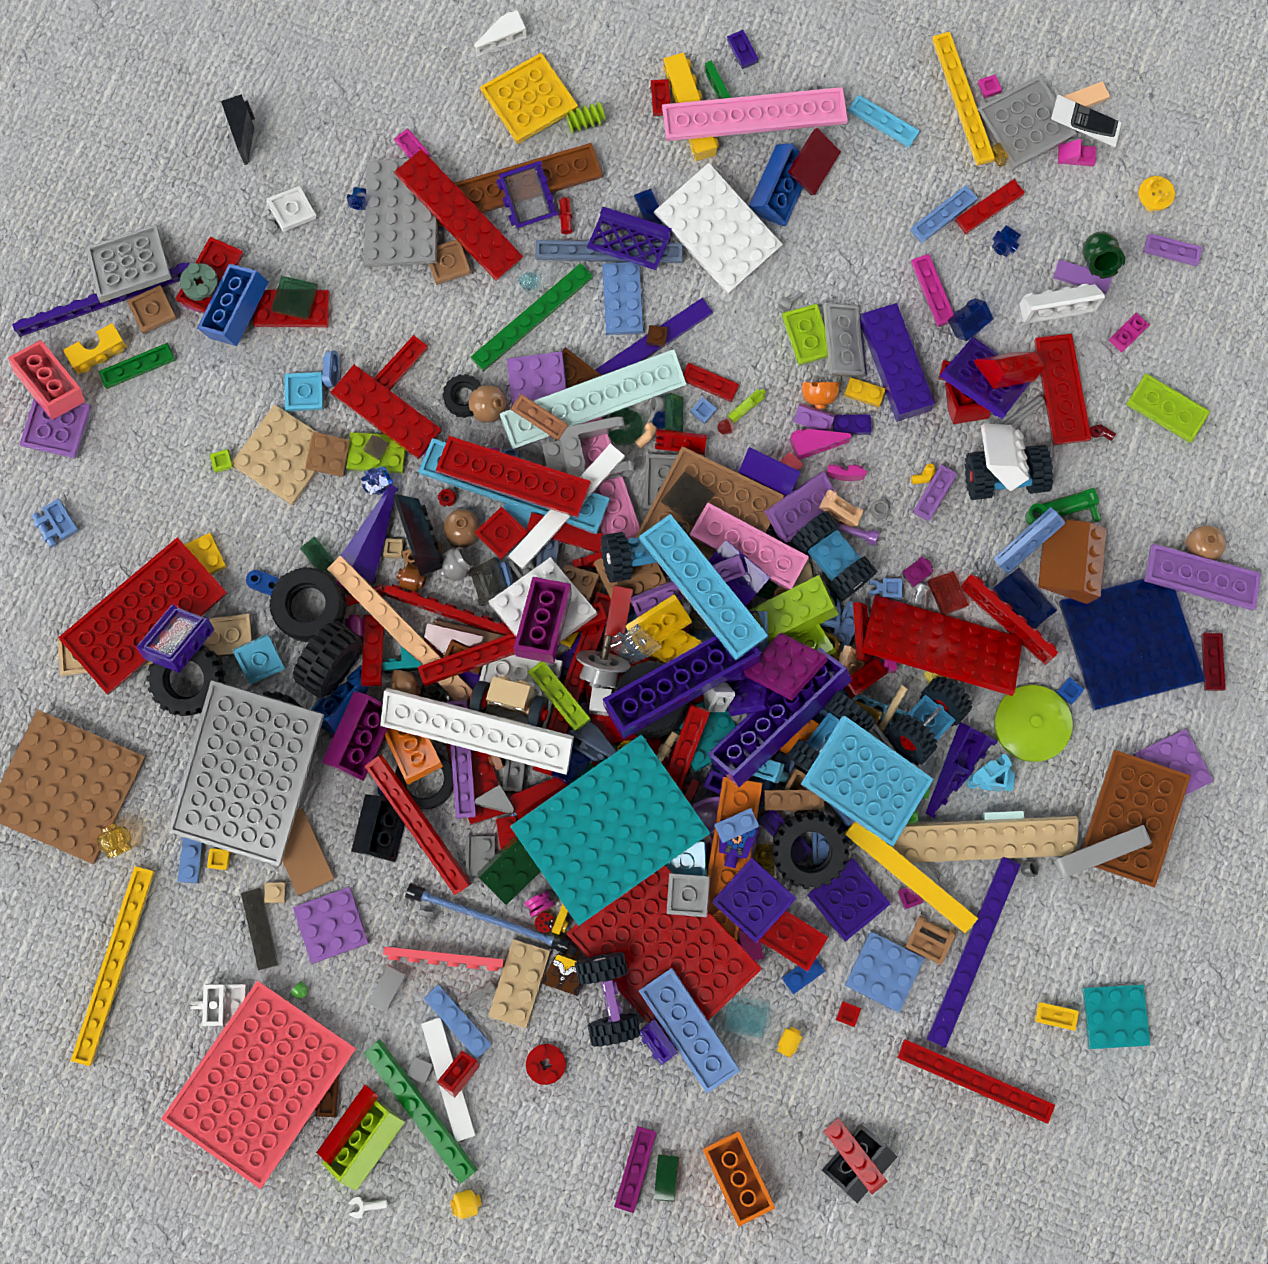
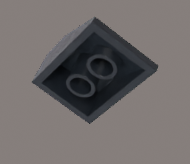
(240, 121)

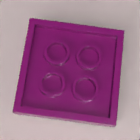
(786, 666)

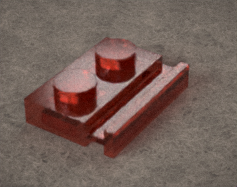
(947, 593)

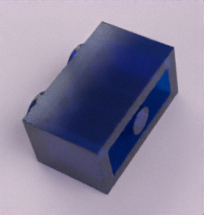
(970, 319)

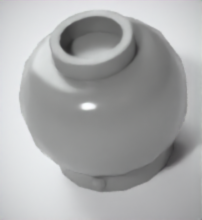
(456, 564)

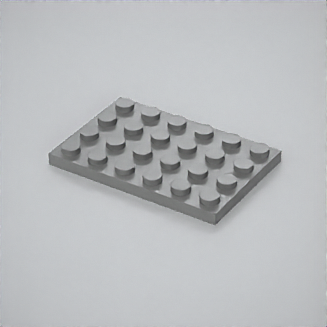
(396, 222)

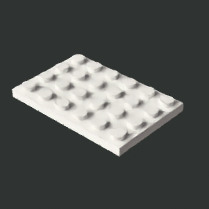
(718, 228)

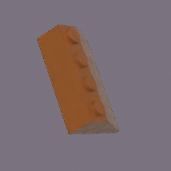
(1074, 561)

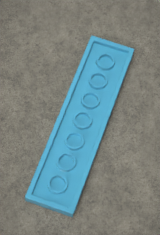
(703, 587)

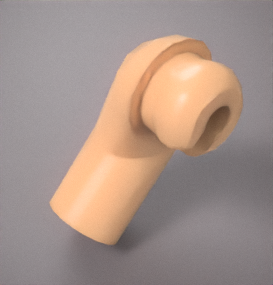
(647, 436)

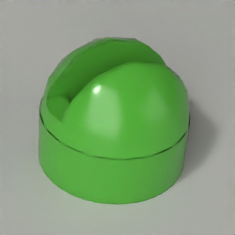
(299, 990)

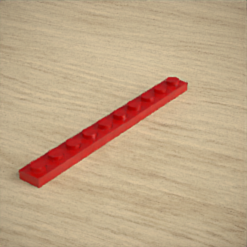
(485, 654)
(573, 683)

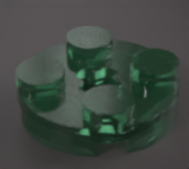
(632, 433)

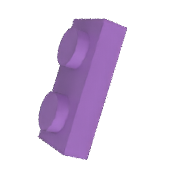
(813, 418)

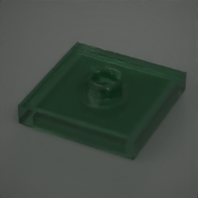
(294, 297)

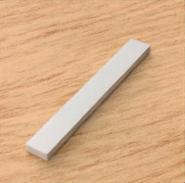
(554, 520)

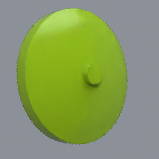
(1033, 723)

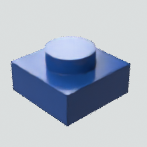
(1070, 691)

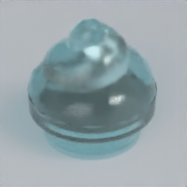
(528, 281)

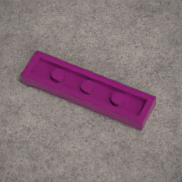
(635, 1169)

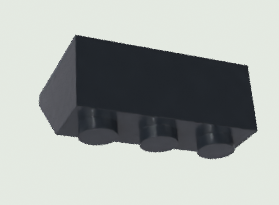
(378, 829)
(843, 1175)

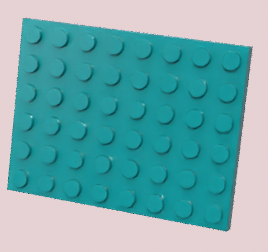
(610, 830)

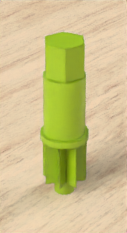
(750, 402)

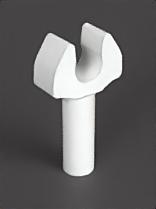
(365, 1206)

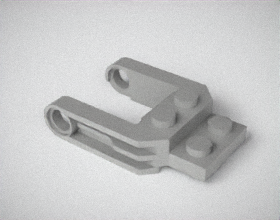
(567, 453)

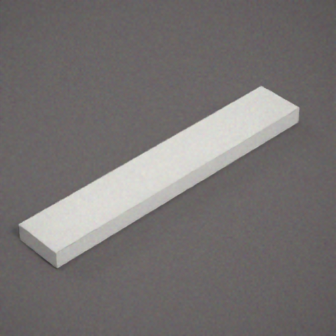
(441, 1059)

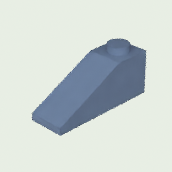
(592, 743)

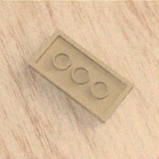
(519, 983)

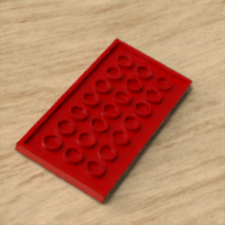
(109, 633)
(943, 645)

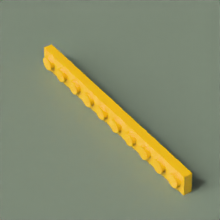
(112, 966)

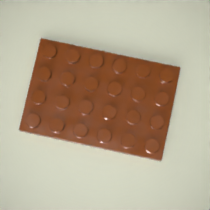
(1133, 796)

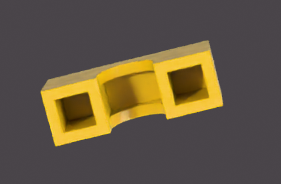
(109, 344)

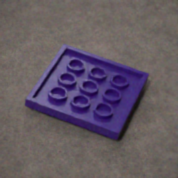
(970, 381)

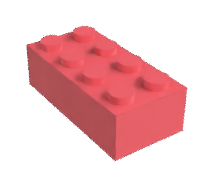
(46, 379)

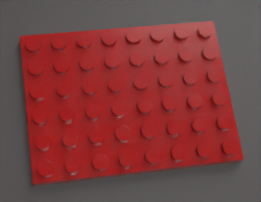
(653, 942)

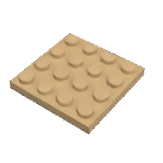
(278, 455)

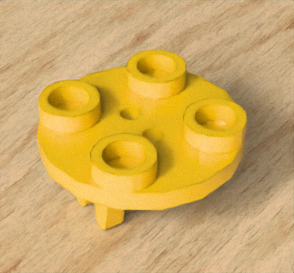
(1158, 201)

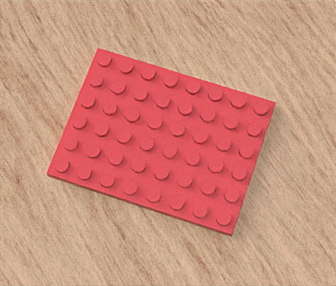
(258, 1084)

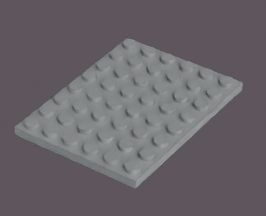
(246, 773)

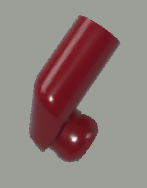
(1102, 431)

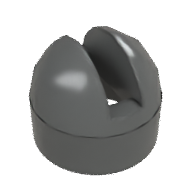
(1029, 869)

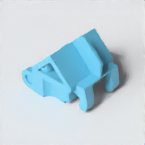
(994, 776)

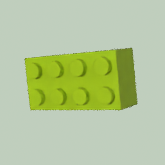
(799, 609)

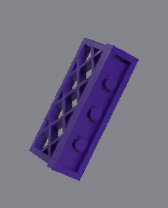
(634, 226)

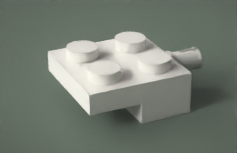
(220, 1003)

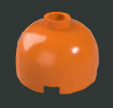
(820, 393)

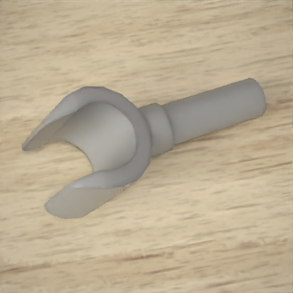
(271, 225)
(786, 304)

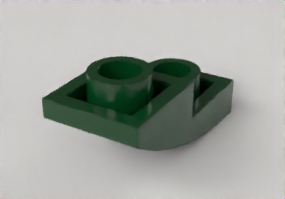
(666, 1178)

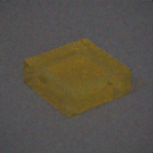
(1000, 154)

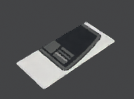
(1086, 120)

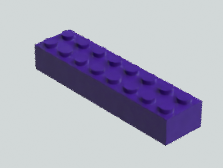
(674, 685)
(770, 729)

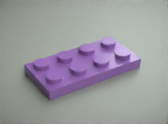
(798, 507)

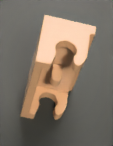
(841, 509)

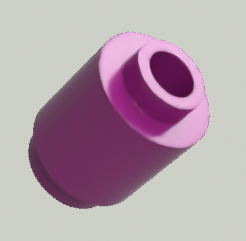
(355, 624)

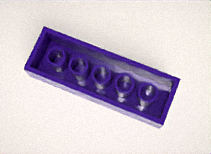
(896, 362)

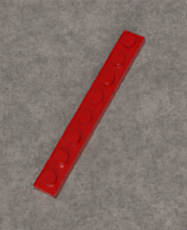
(448, 610)
(418, 824)
(976, 1081)

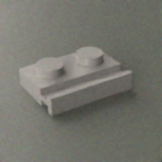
(478, 853)

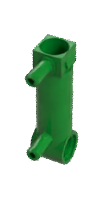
(1068, 505)

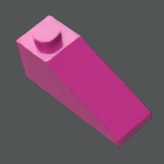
(813, 442)

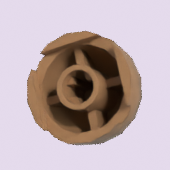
(487, 403)
(460, 528)
(1206, 542)
(404, 682)

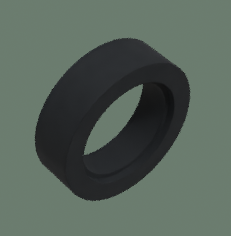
(443, 794)

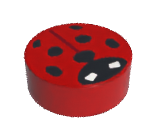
(544, 922)

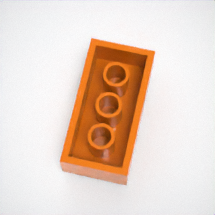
(738, 1178)

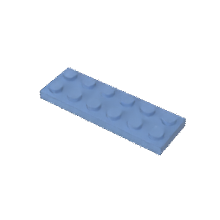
(689, 1030)

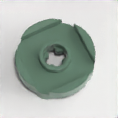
(198, 271)

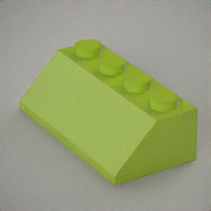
(365, 1146)

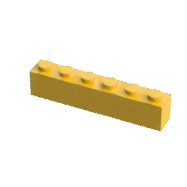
(684, 90)

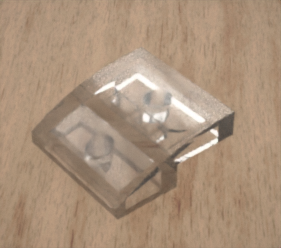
(634, 645)

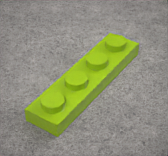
(559, 696)

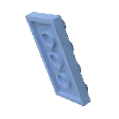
(622, 298)

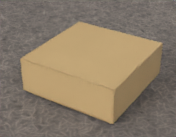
(393, 548)

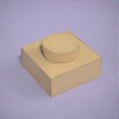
(275, 893)

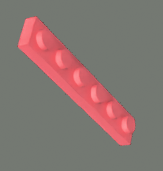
(435, 957)

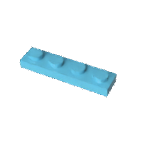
(883, 121)

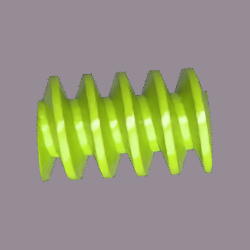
(585, 117)

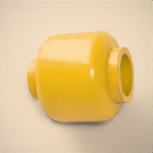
(465, 1204)

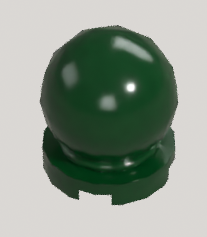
(1103, 254)

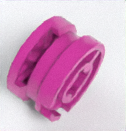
(538, 901)

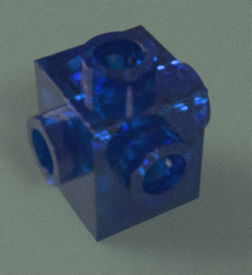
(1006, 241)
(376, 481)

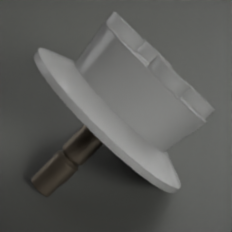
(601, 666)

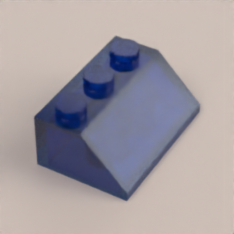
(1024, 598)

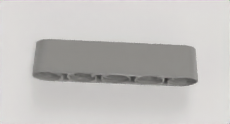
(1102, 851)

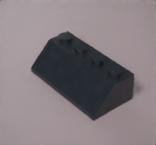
(418, 534)

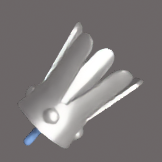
(922, 591)

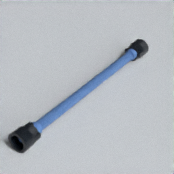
(417, 893)

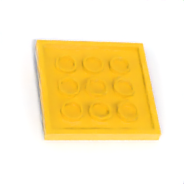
(528, 98)

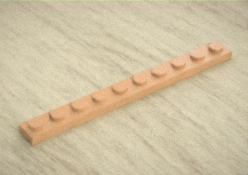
(394, 624)

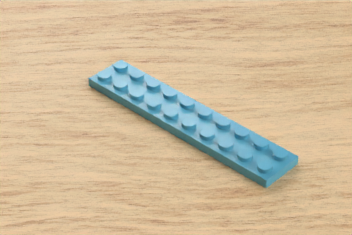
(589, 518)

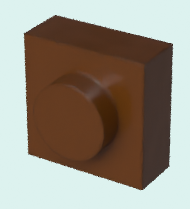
(656, 336)

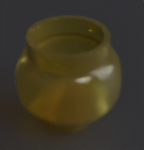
(114, 840)

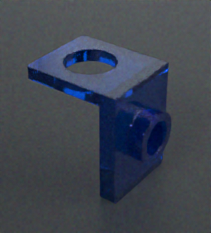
(355, 201)

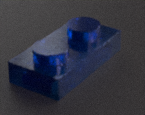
(647, 205)

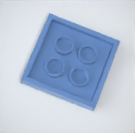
(884, 972)

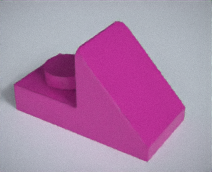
(1075, 154)

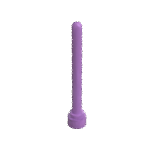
(869, 536)

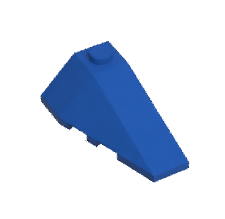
(337, 702)

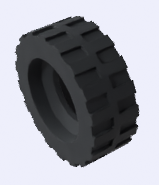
(450, 389)

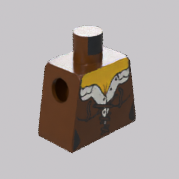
(563, 973)

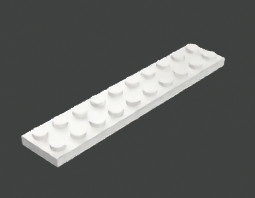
(477, 731)

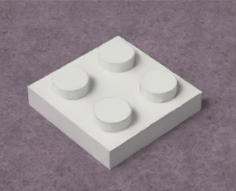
(291, 208)

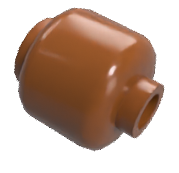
(410, 578)

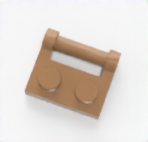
(928, 946)

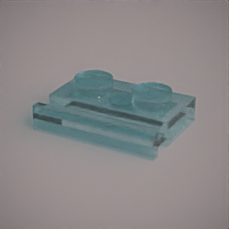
(745, 1019)

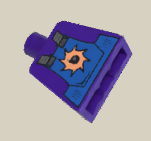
(737, 847)

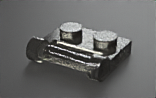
(493, 578)

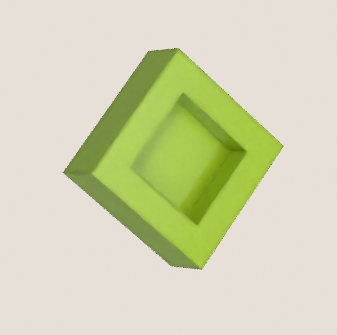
(221, 461)

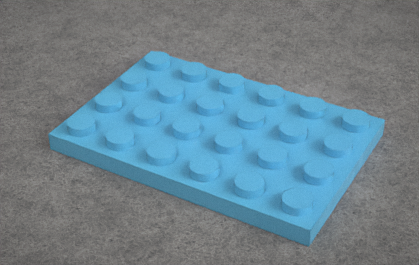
(867, 781)

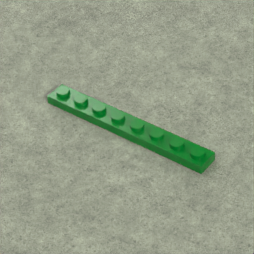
(531, 317)
(420, 1111)

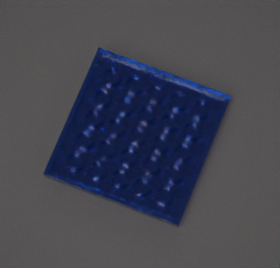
(1131, 643)

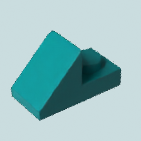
(407, 663)

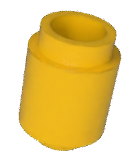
(789, 1041)

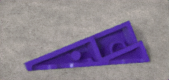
(366, 545)
(959, 764)

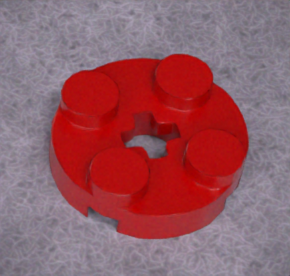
(556, 1059)

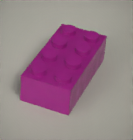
(543, 620)
(356, 737)

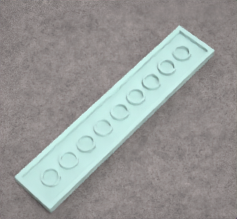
(600, 396)

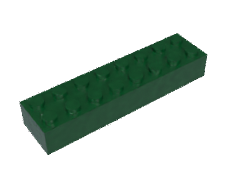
(512, 866)

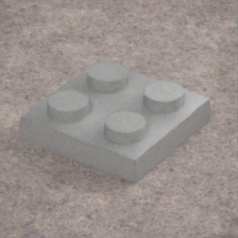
(688, 895)

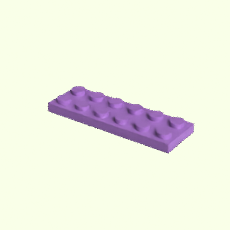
(1202, 577)

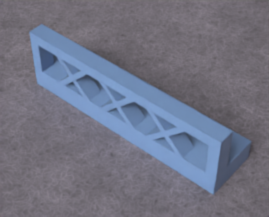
(1029, 540)

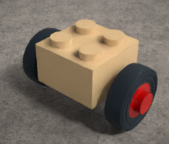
(510, 696)

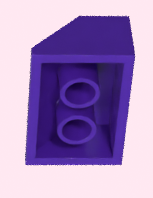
(769, 472)

